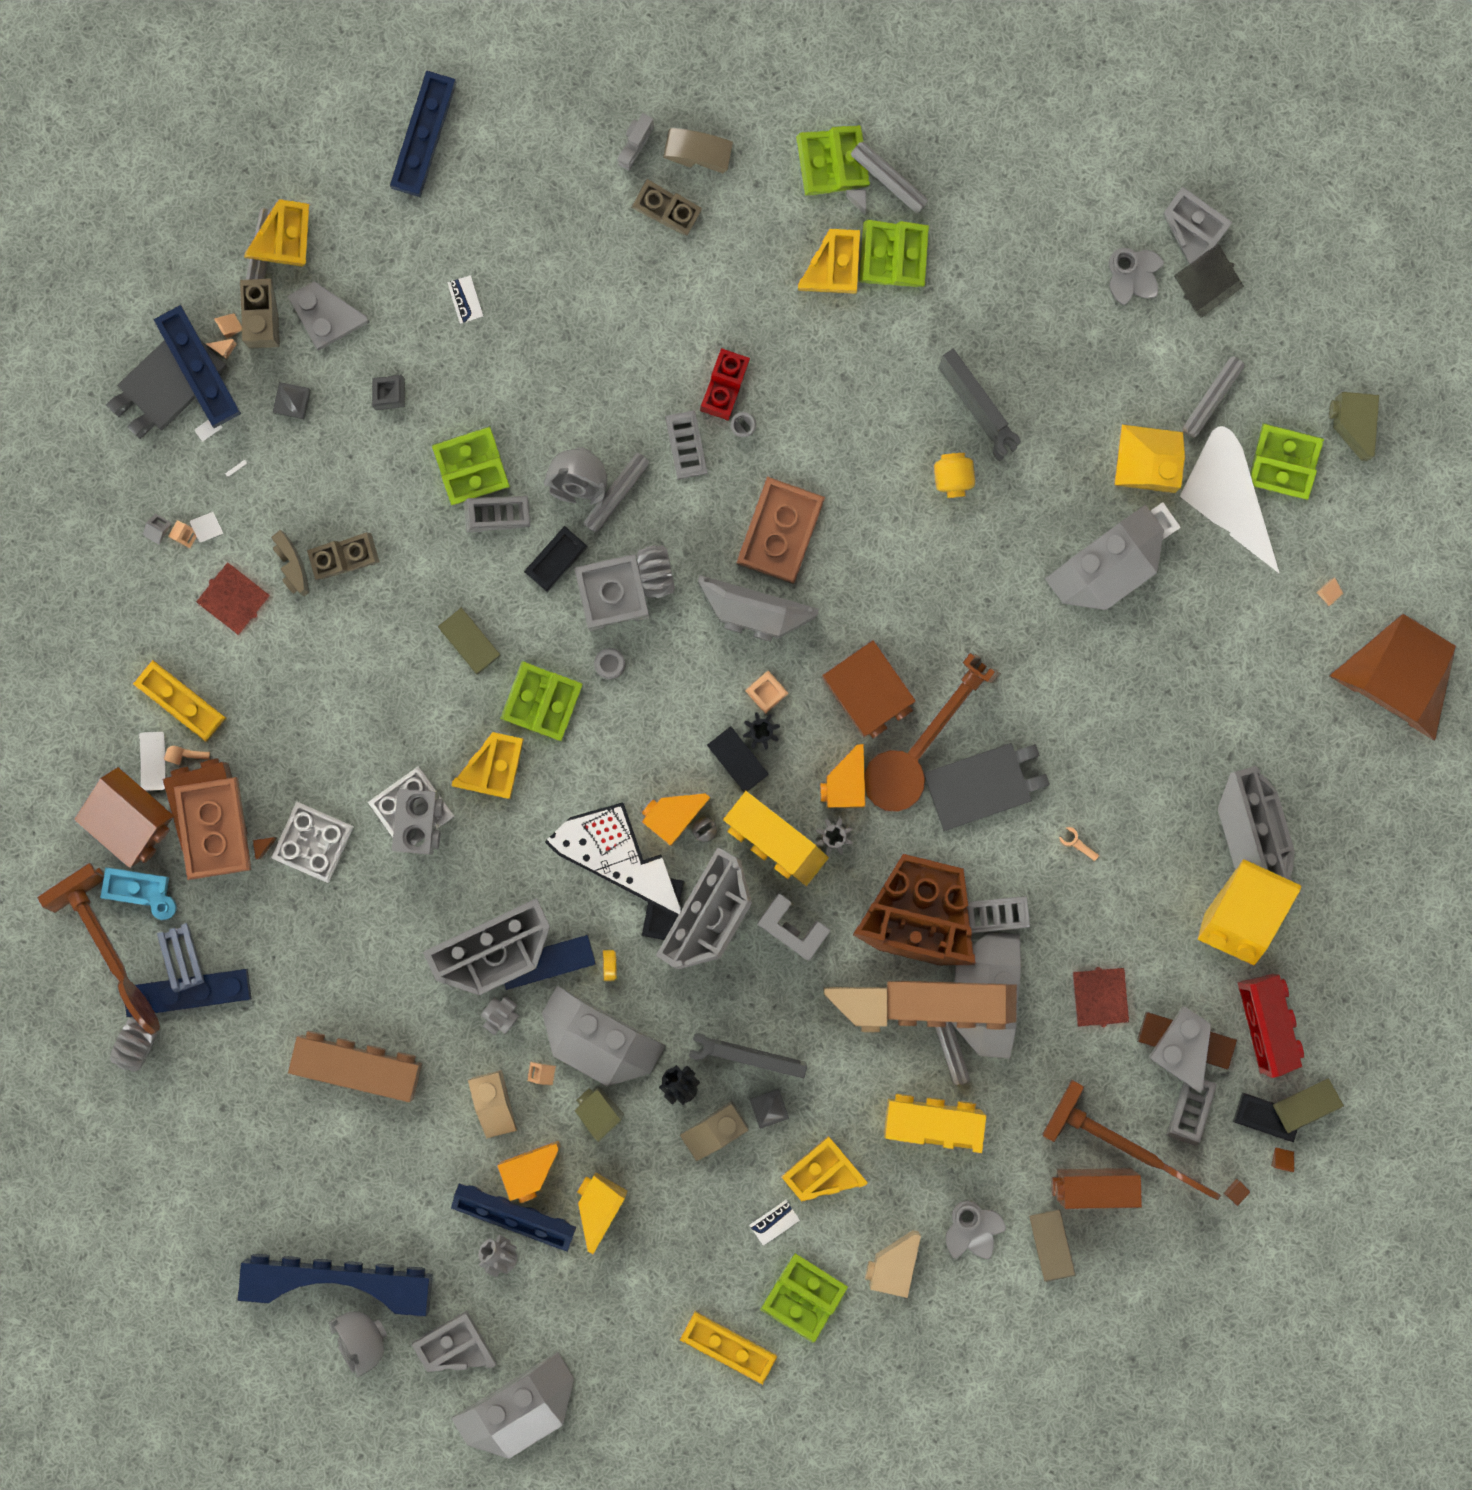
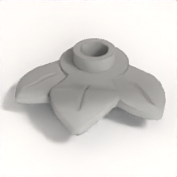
(1137, 278)
(975, 1234)

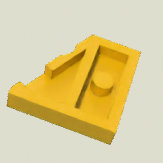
(282, 235)
(834, 264)
(492, 767)
(823, 1172)

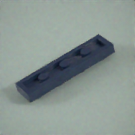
(423, 133)
(197, 366)
(217, 989)
(513, 1217)

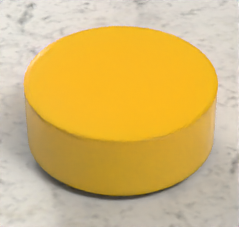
(609, 965)

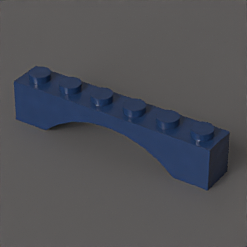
(400, 1291)

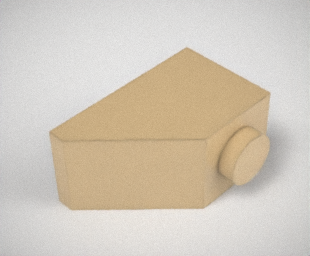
(861, 1005)
(492, 1104)
(894, 1266)

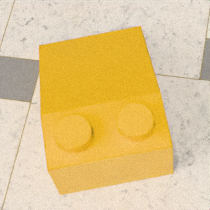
(1248, 912)

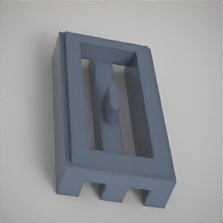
(174, 935)

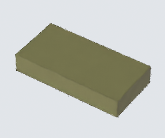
(469, 640)
(1308, 1105)

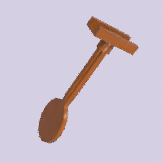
(896, 778)
(73, 892)
(1069, 1114)

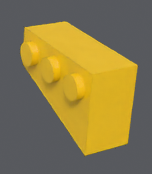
(774, 839)
(935, 1122)

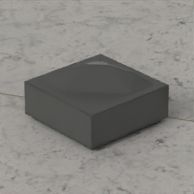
(388, 392)
(291, 400)
(769, 1108)

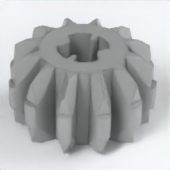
(655, 571)
(132, 1046)

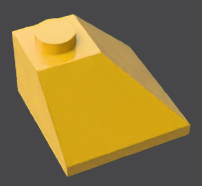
(1150, 459)
(598, 1207)

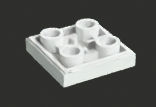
(385, 803)
(312, 842)

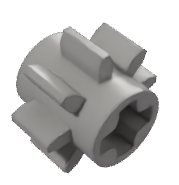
(825, 840)
(499, 1015)
(497, 1256)

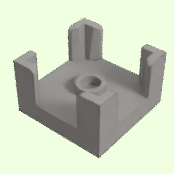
(611, 592)
(787, 933)

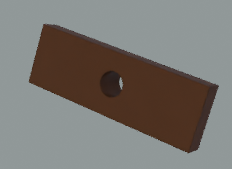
(1219, 1048)

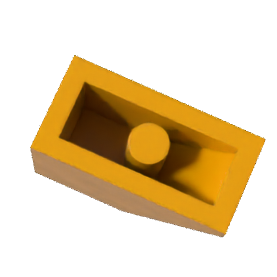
(846, 782)
(673, 814)
(527, 1172)

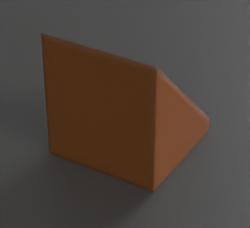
(261, 846)
(1283, 1159)
(1237, 1192)

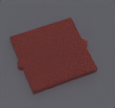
(233, 598)
(1100, 997)

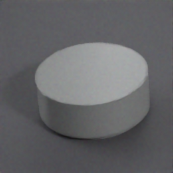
(609, 663)

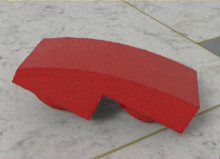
(724, 384)

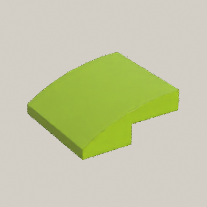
(828, 160)
(894, 253)
(1285, 461)
(470, 465)
(541, 701)
(803, 1298)

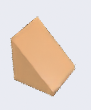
(228, 325)
(223, 347)
(182, 533)
(1330, 591)
(543, 1073)

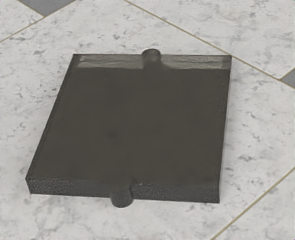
(1208, 281)

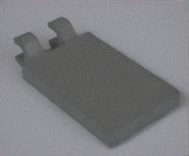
(157, 390)
(979, 404)
(982, 785)
(748, 1056)

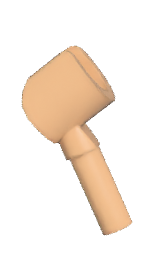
(174, 754)
(1078, 844)

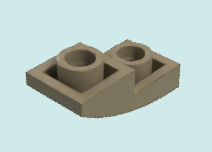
(698, 148)
(666, 208)
(343, 556)
(294, 570)
(1052, 1245)

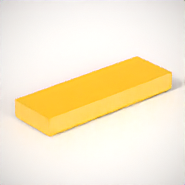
(179, 700)
(728, 1347)

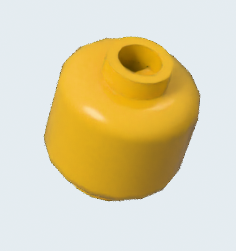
(954, 474)

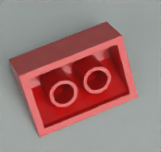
(1271, 1025)

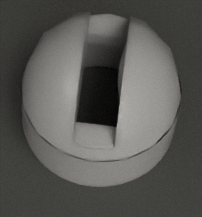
(738, 429)
(701, 823)

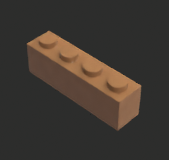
(952, 1003)
(354, 1067)

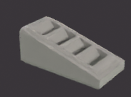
(682, 418)
(472, 503)
(1023, 914)
(1185, 1136)

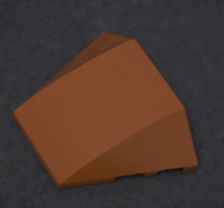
(1403, 672)
(921, 914)

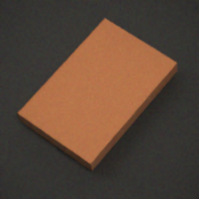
(780, 530)
(212, 828)

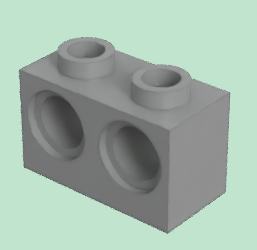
(407, 820)

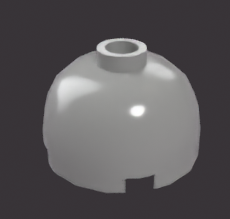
(578, 475)
(359, 1340)

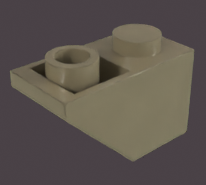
(259, 314)

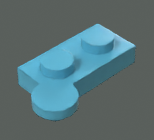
(139, 889)

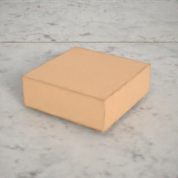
(766, 692)

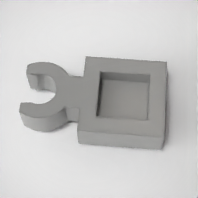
(638, 134)

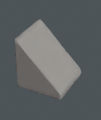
(858, 198)
(155, 530)

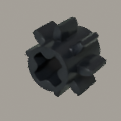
(758, 722)
(679, 1085)

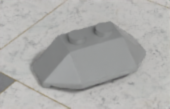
(1111, 564)
(754, 610)
(1256, 823)
(709, 914)
(492, 950)
(996, 963)
(597, 1041)
(519, 1410)

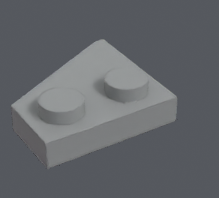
(1194, 224)
(325, 314)
(1184, 1048)
(454, 1346)

